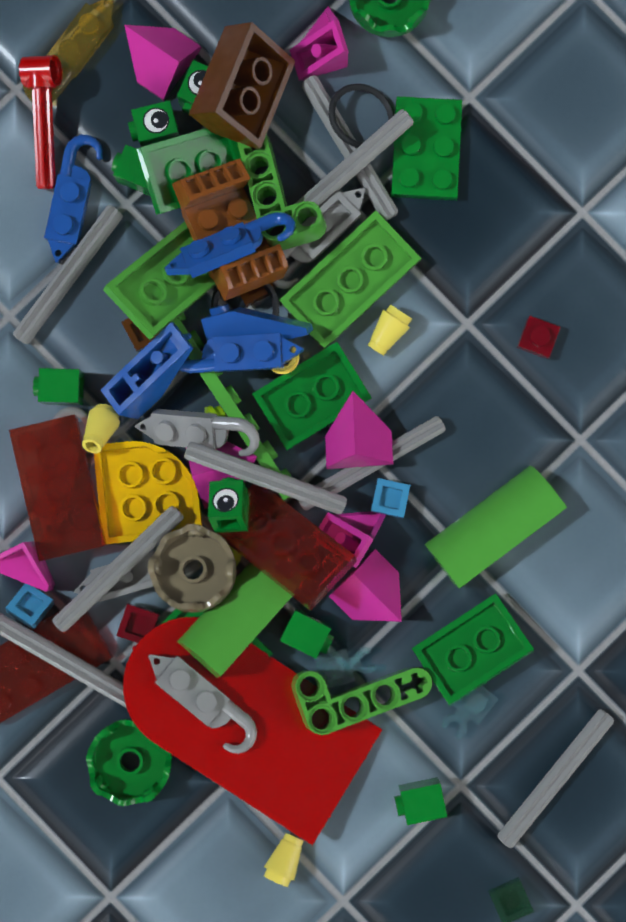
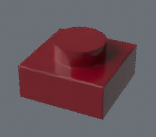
(538, 337)
(137, 622)

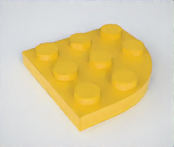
(138, 485)

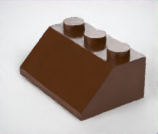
(242, 85)

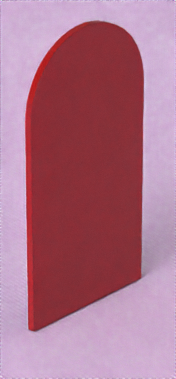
(287, 770)

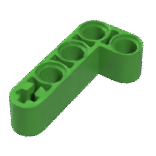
(270, 184)
(363, 693)

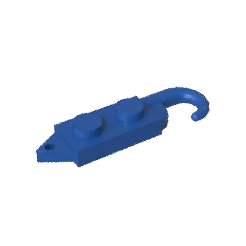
(70, 199)
(227, 245)
(242, 353)

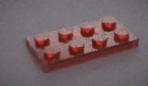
(57, 487)
(290, 548)
(29, 678)

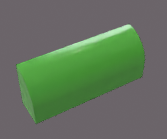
(495, 526)
(233, 624)

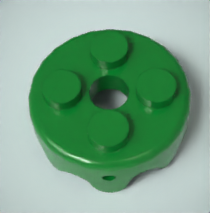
(389, 19)
(115, 781)

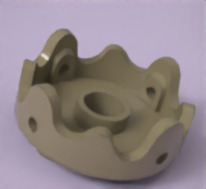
(176, 552)

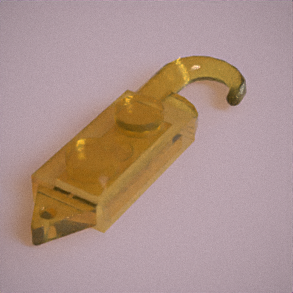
(80, 41)

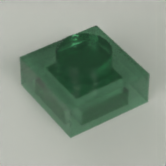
(511, 900)

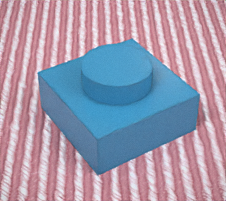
(390, 498)
(29, 606)

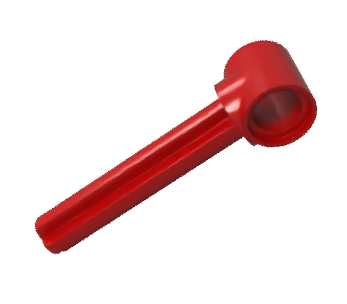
(42, 76)

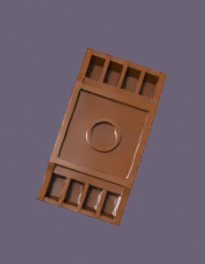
(217, 201)

